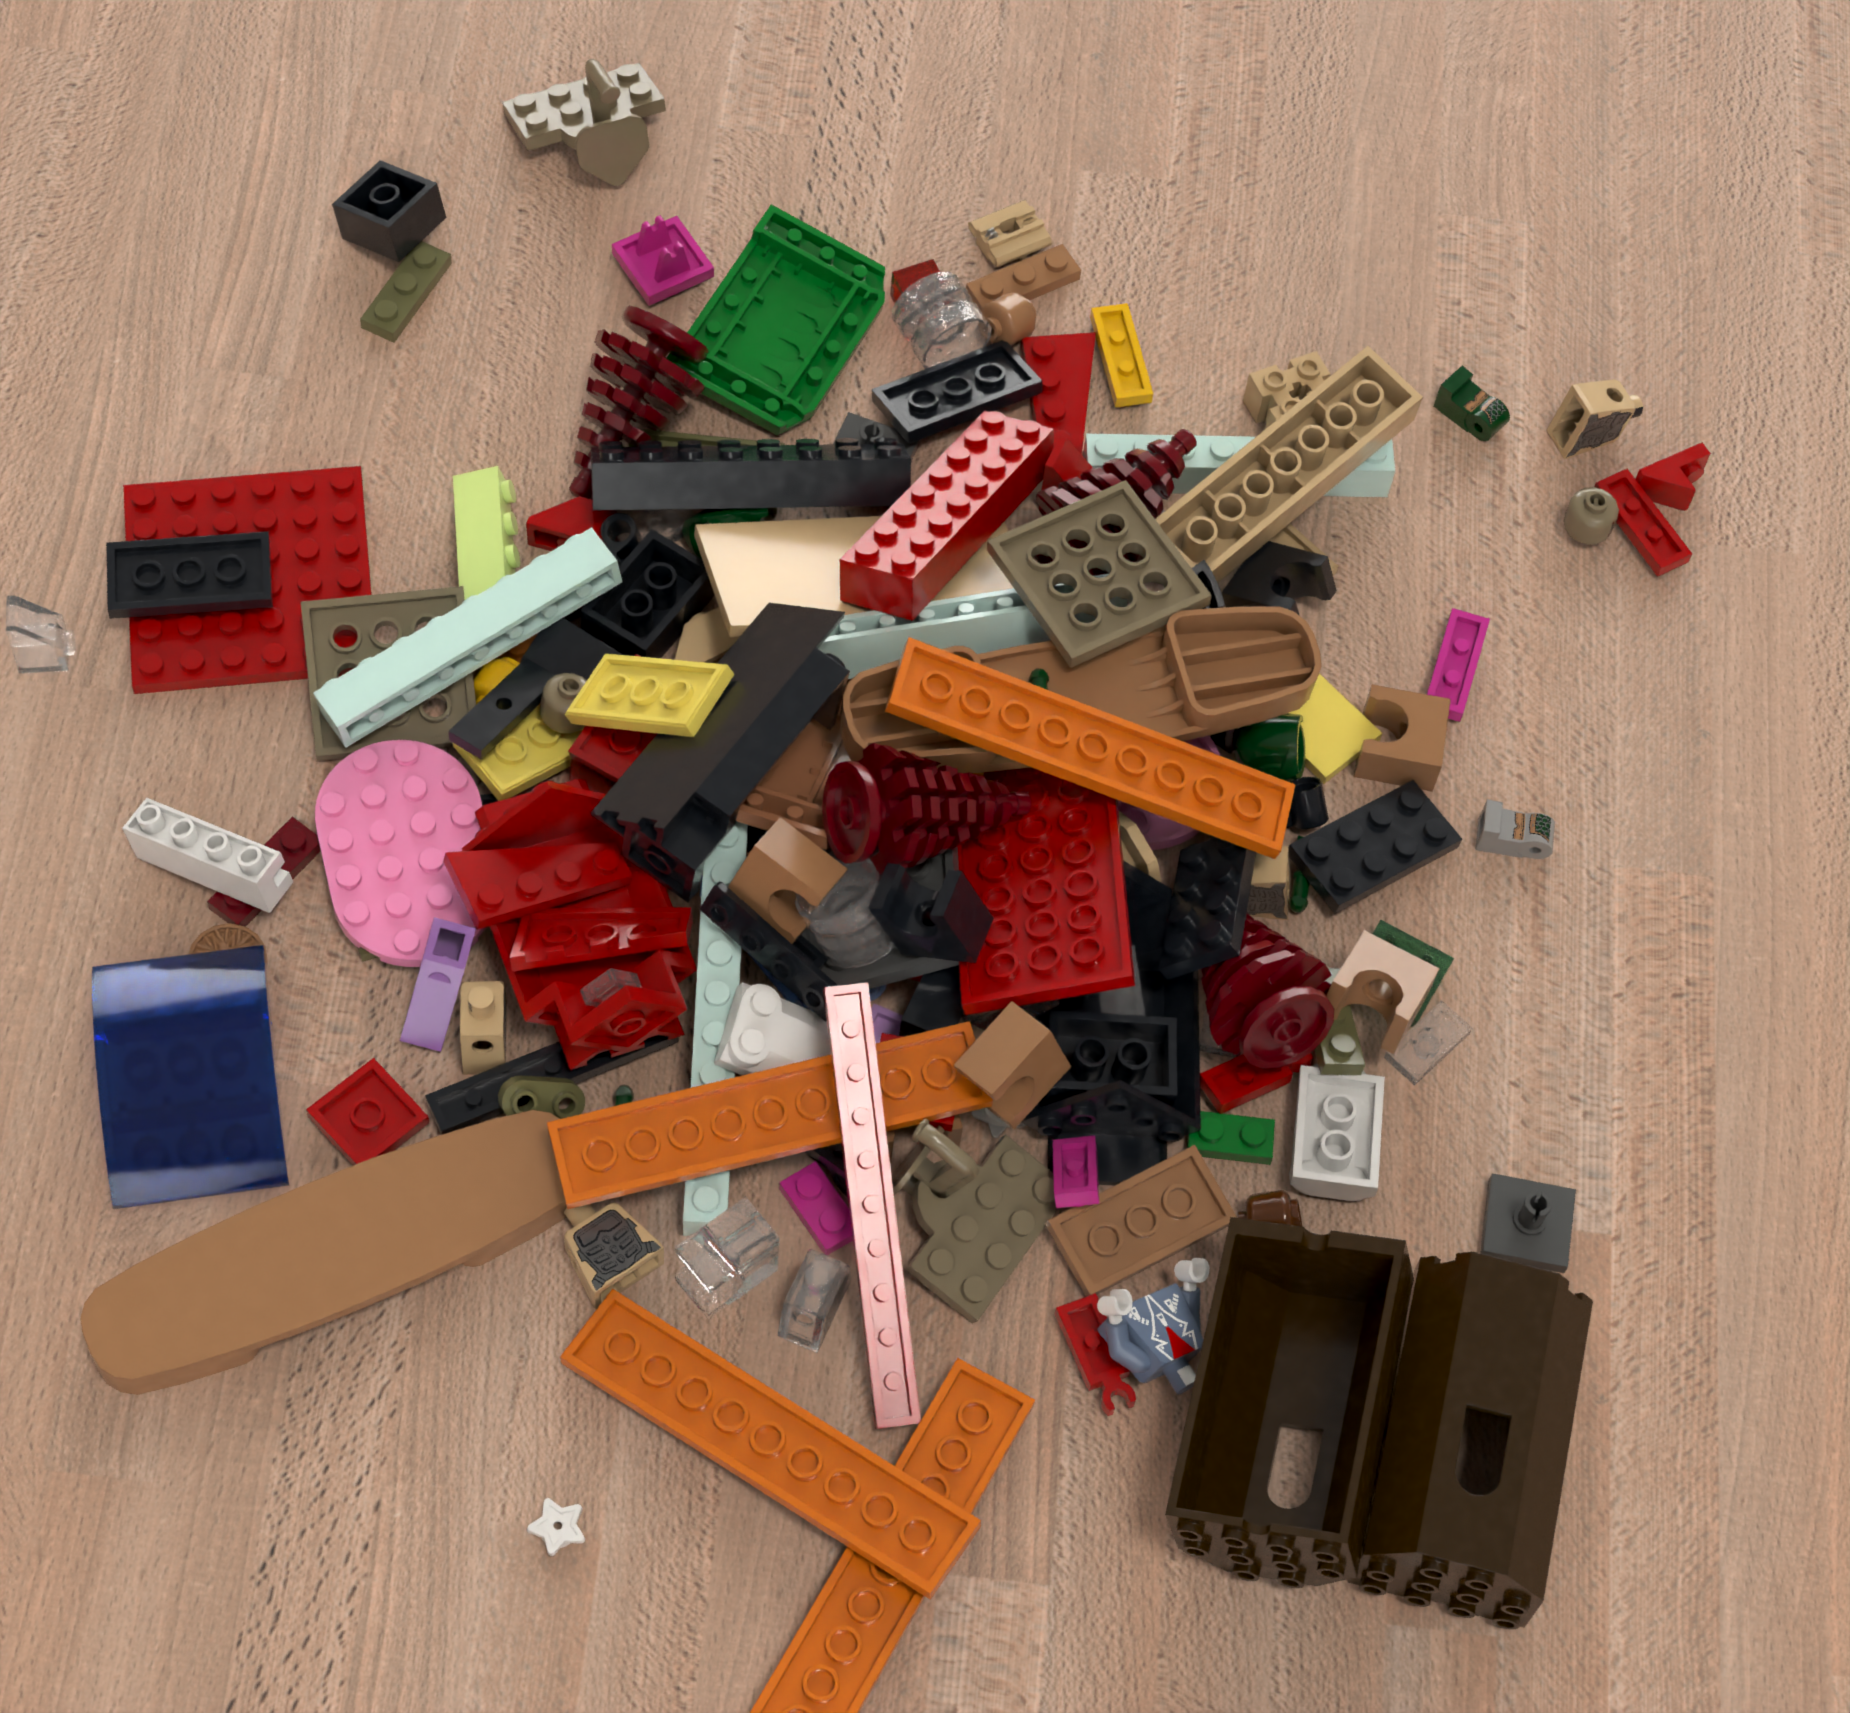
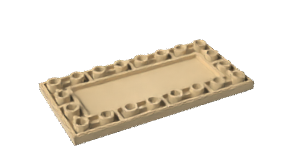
(801, 566)

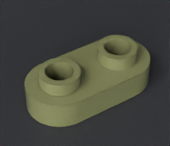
(543, 1095)

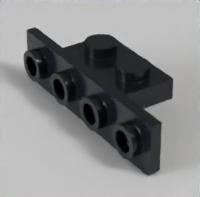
(792, 964)

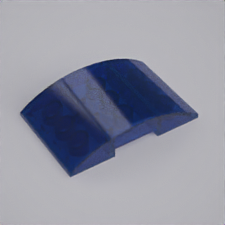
(187, 1077)

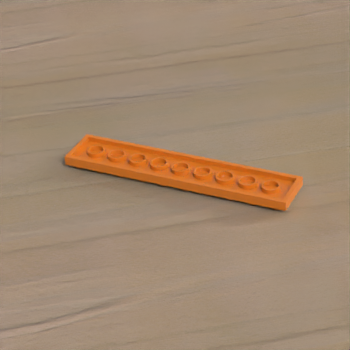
(1090, 748)
(752, 1118)
(772, 1443)
(862, 1606)

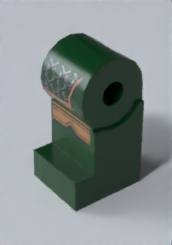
(1471, 406)

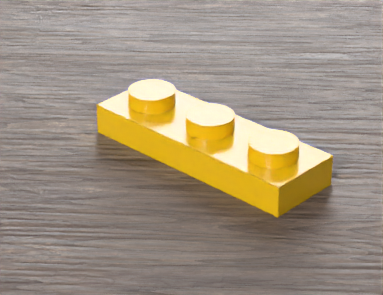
(1121, 355)

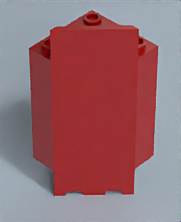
(551, 994)

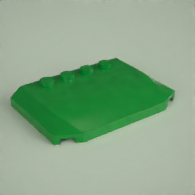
(785, 322)

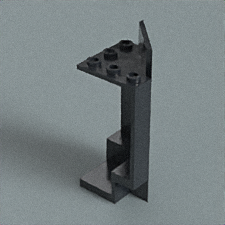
(689, 790)
(1126, 1122)

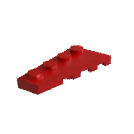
(1065, 371)
(523, 881)
(586, 934)

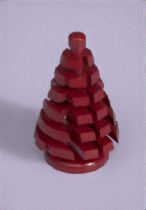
(640, 369)
(1145, 471)
(909, 807)
(1268, 999)

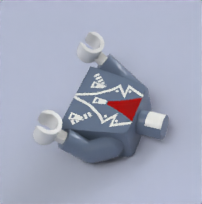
(1158, 1330)

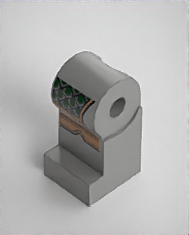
(1514, 832)

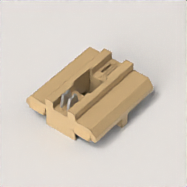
(1024, 237)

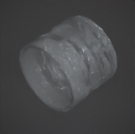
(940, 319)
(844, 922)

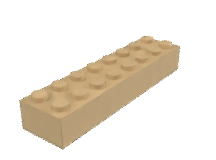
(1291, 464)

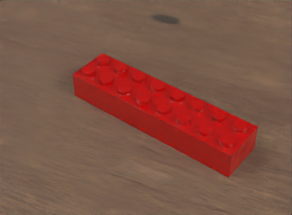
(945, 515)

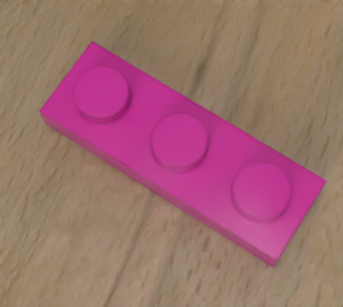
(1458, 660)

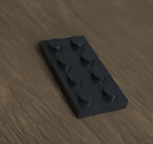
(956, 391)
(189, 575)
(1373, 846)
(1207, 906)

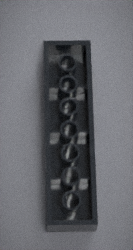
(748, 474)

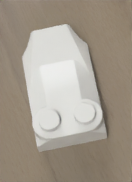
(769, 1032)
(1337, 1135)

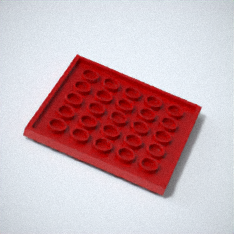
(315, 555)

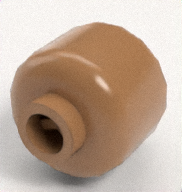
(1010, 318)

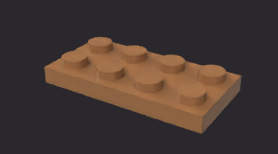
(1141, 1221)

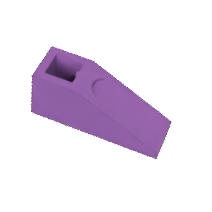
(437, 984)

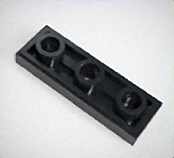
(501, 709)

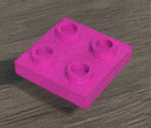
(662, 259)

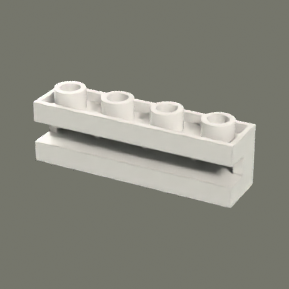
(208, 855)

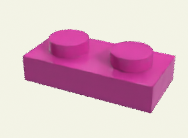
(1075, 1172)
(818, 1207)

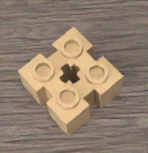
(1275, 391)

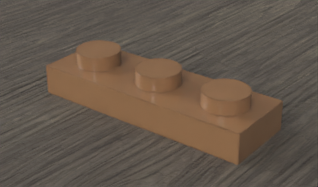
(1028, 277)

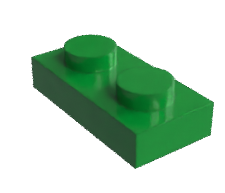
(1234, 1138)

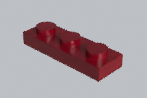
(298, 849)

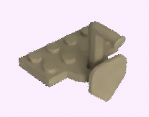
(594, 116)
(974, 1215)

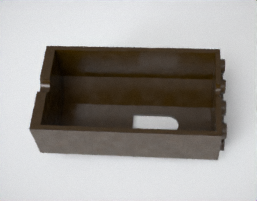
(1301, 1340)
(1494, 1343)

